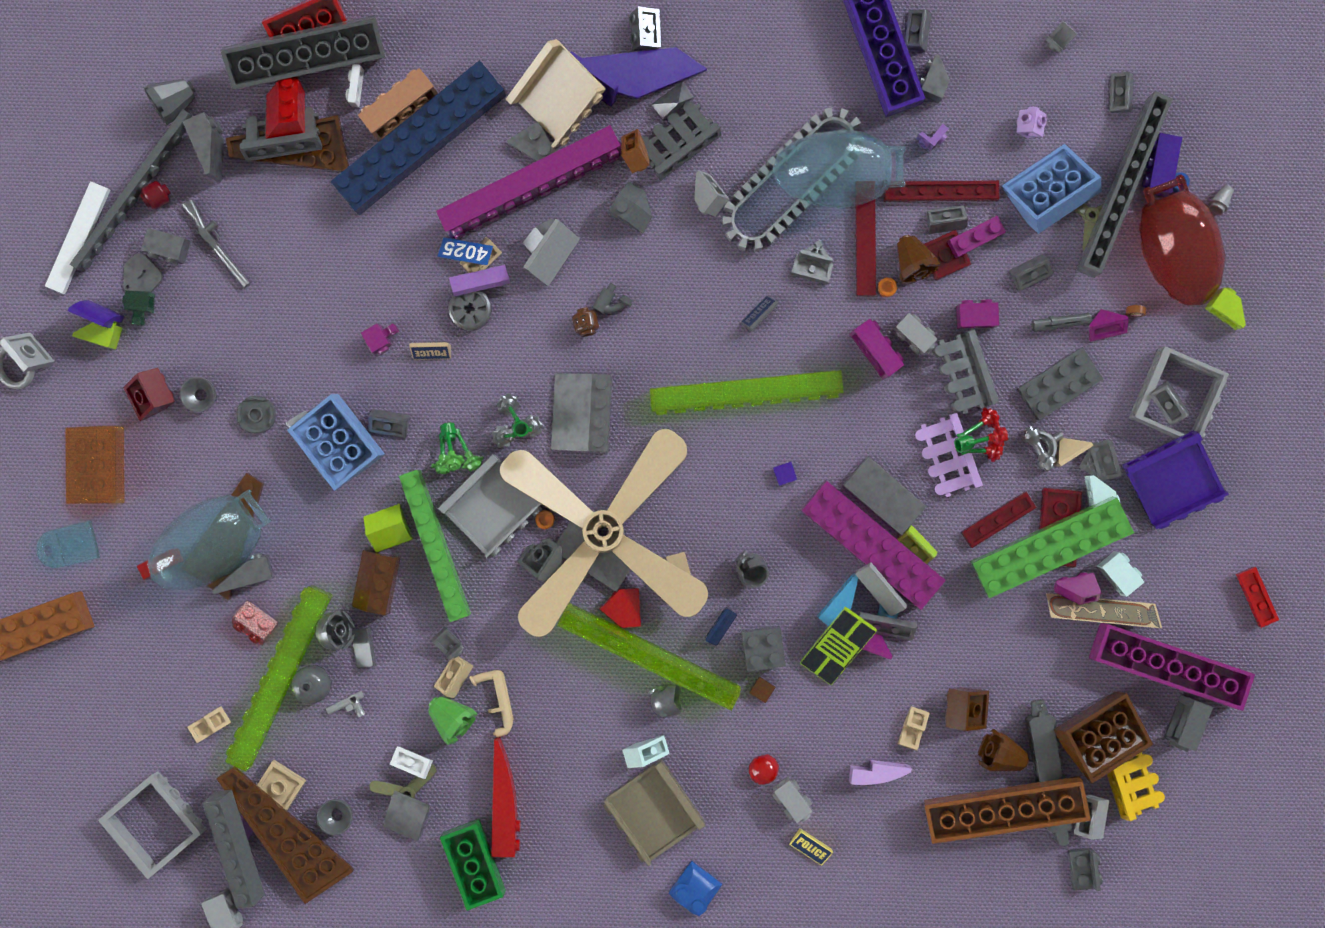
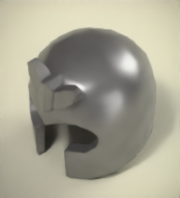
(751, 569)
(667, 701)

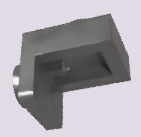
(1060, 37)
(448, 643)

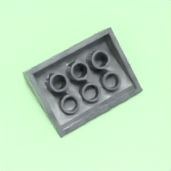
(581, 412)

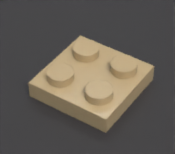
(281, 784)

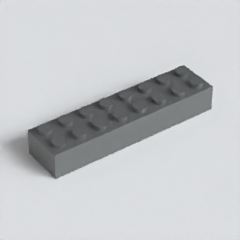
(303, 52)

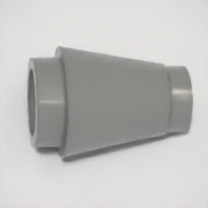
(1220, 202)

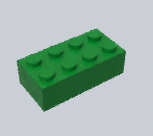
(472, 864)

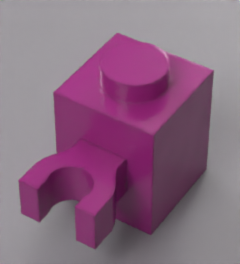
(378, 339)

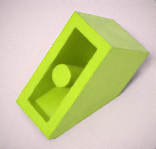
(1227, 307)
(100, 335)

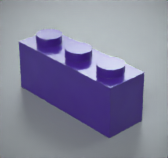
(1162, 162)

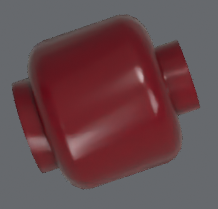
(155, 195)

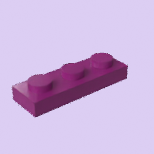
(976, 236)

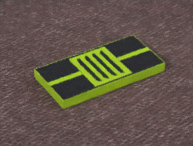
(838, 645)

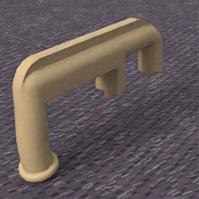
(502, 696)

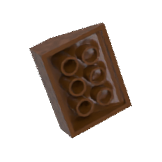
(1104, 736)

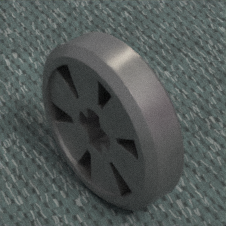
(476, 318)

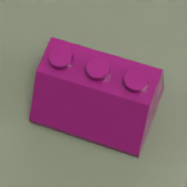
(877, 348)

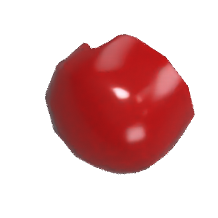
(763, 769)

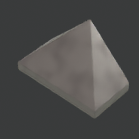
(672, 100)

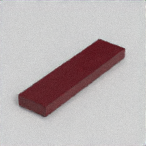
(998, 519)

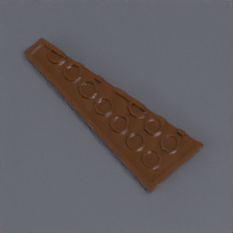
(296, 850)

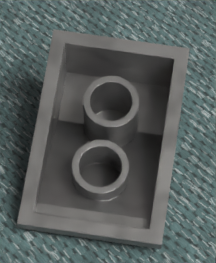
(208, 143)

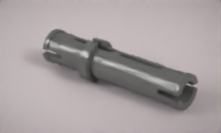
(1052, 323)

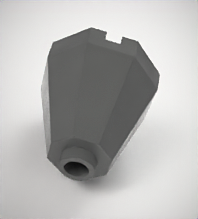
(170, 97)

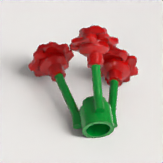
(996, 440)

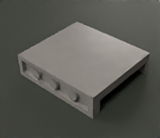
(489, 508)

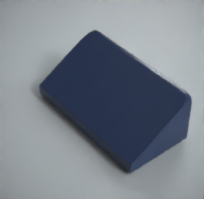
(720, 626)

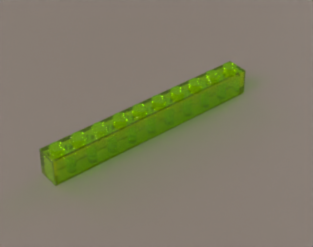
(746, 391)
(649, 656)
(278, 677)

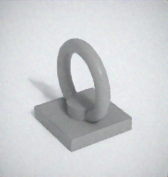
(28, 356)

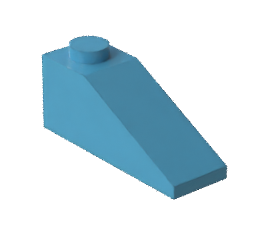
(843, 598)

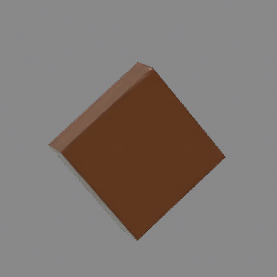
(762, 689)

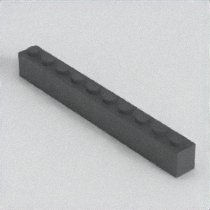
(1124, 184)

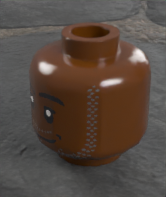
(585, 322)

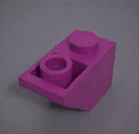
(1079, 589)

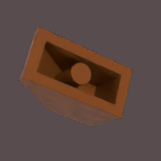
(634, 151)

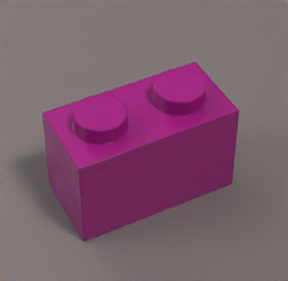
(977, 314)

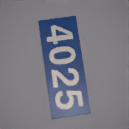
(465, 251)

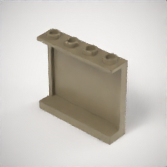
(653, 811)

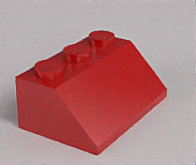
(285, 108)

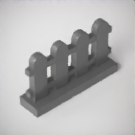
(693, 144)
(261, 148)
(976, 368)

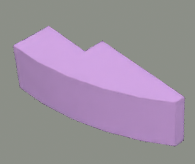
(877, 773)

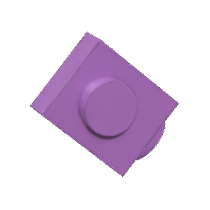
(927, 142)

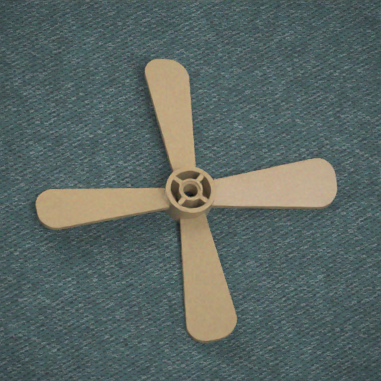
(676, 587)

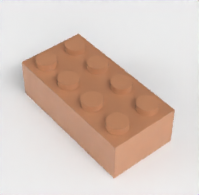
(397, 104)

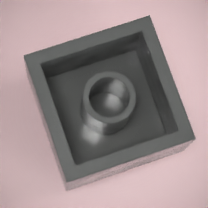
(763, 648)

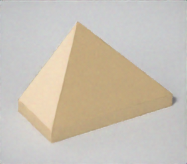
(1069, 449)

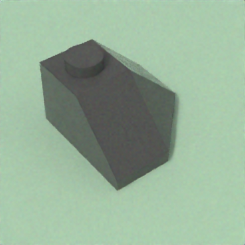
(632, 208)
(542, 559)

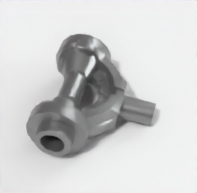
(1045, 458)

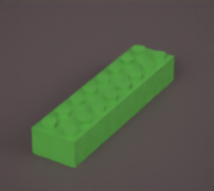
(1052, 546)

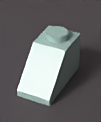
(1098, 490)
(645, 752)

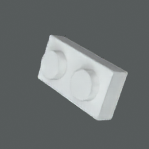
(355, 77)
(411, 762)

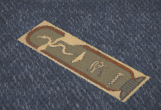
(1105, 611)

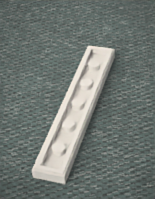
(77, 236)

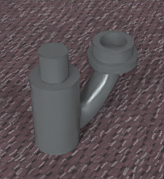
(604, 299)

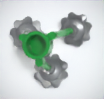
(521, 428)

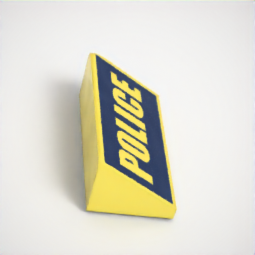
(811, 847)

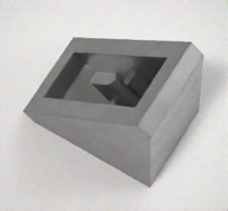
(536, 235)

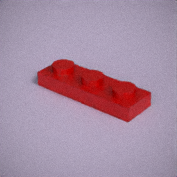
(1257, 597)

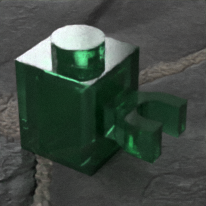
(138, 303)

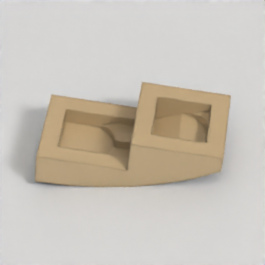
(209, 724)
(913, 727)

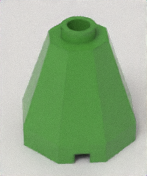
(451, 718)

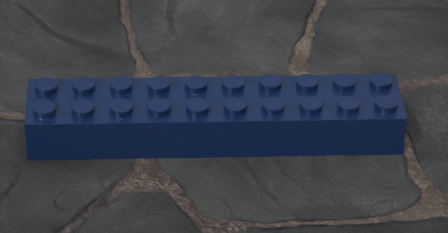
(419, 138)

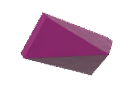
(1107, 325)
(878, 646)

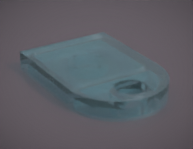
(68, 545)

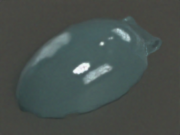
(838, 168)
(206, 542)

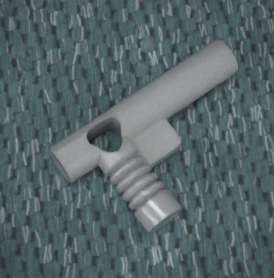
(348, 704)

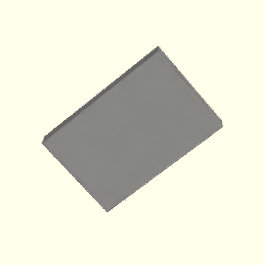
(551, 252)

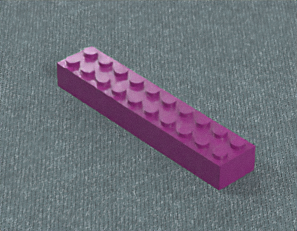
(530, 182)

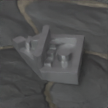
(813, 264)
(1102, 461)

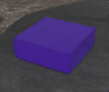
(785, 473)

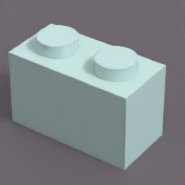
(1121, 573)

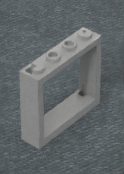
(1211, 401)
(129, 843)

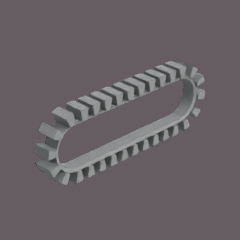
(764, 172)

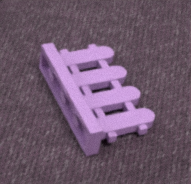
(957, 462)

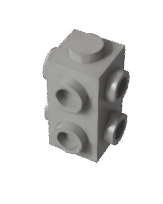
(915, 334)
(796, 804)

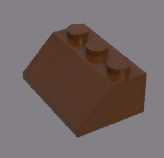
(376, 582)

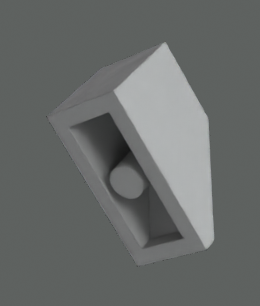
(708, 194)

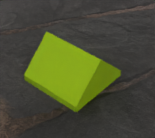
(387, 528)

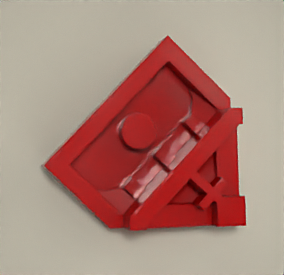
(623, 608)

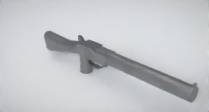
(205, 231)

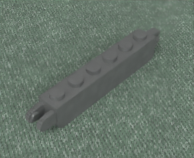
(1045, 755)

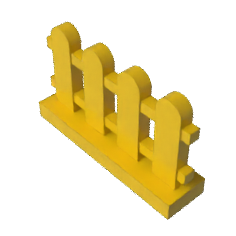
(1124, 787)

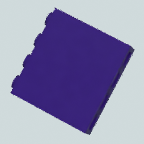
(1175, 480)

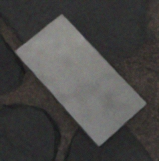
(884, 495)
(606, 567)

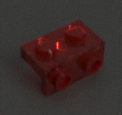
(253, 623)

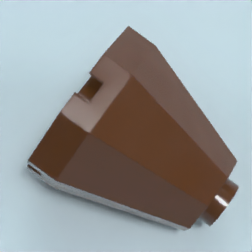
(915, 260)
(1001, 753)

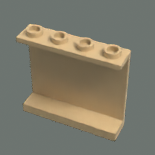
(557, 92)

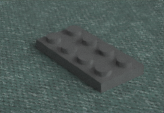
(1060, 383)

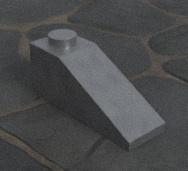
(250, 572)

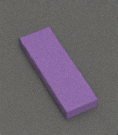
(479, 280)

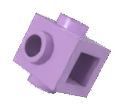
(1031, 122)

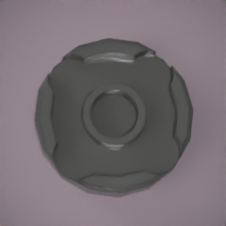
(256, 414)

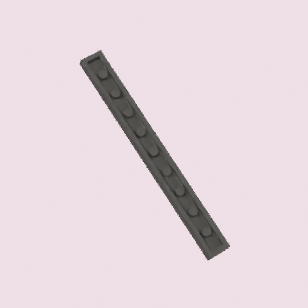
(129, 195)

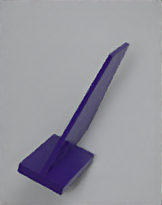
(640, 72)

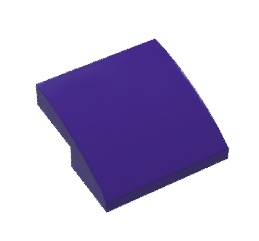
(96, 313)

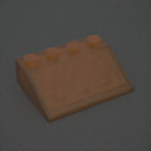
(95, 465)

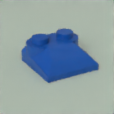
(695, 889)

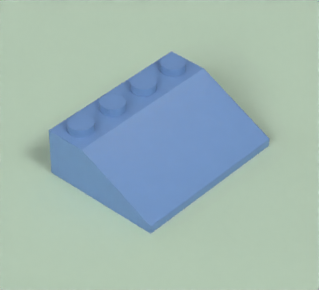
(1052, 188)
(335, 441)

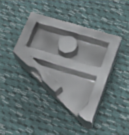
(532, 142)

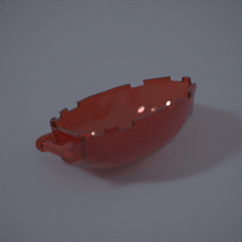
(1182, 243)

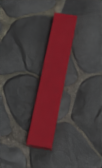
(944, 191)
(866, 249)

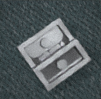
(406, 815)

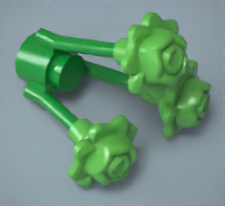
(452, 461)

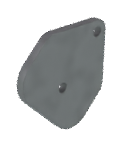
(135, 276)

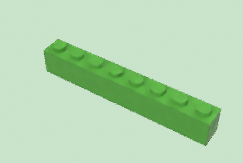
(435, 545)

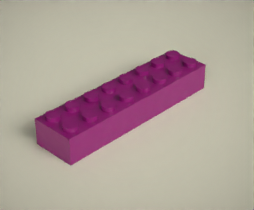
(872, 544)
(1171, 666)

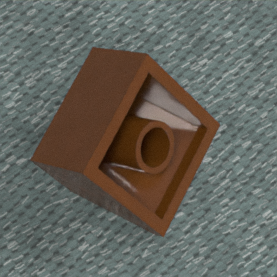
(967, 709)

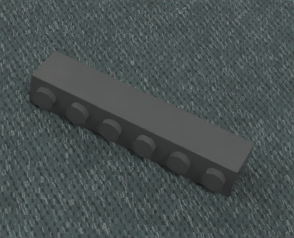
(233, 849)

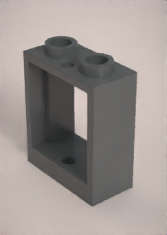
(1188, 723)

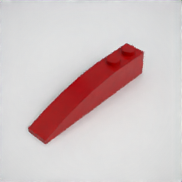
(504, 806)

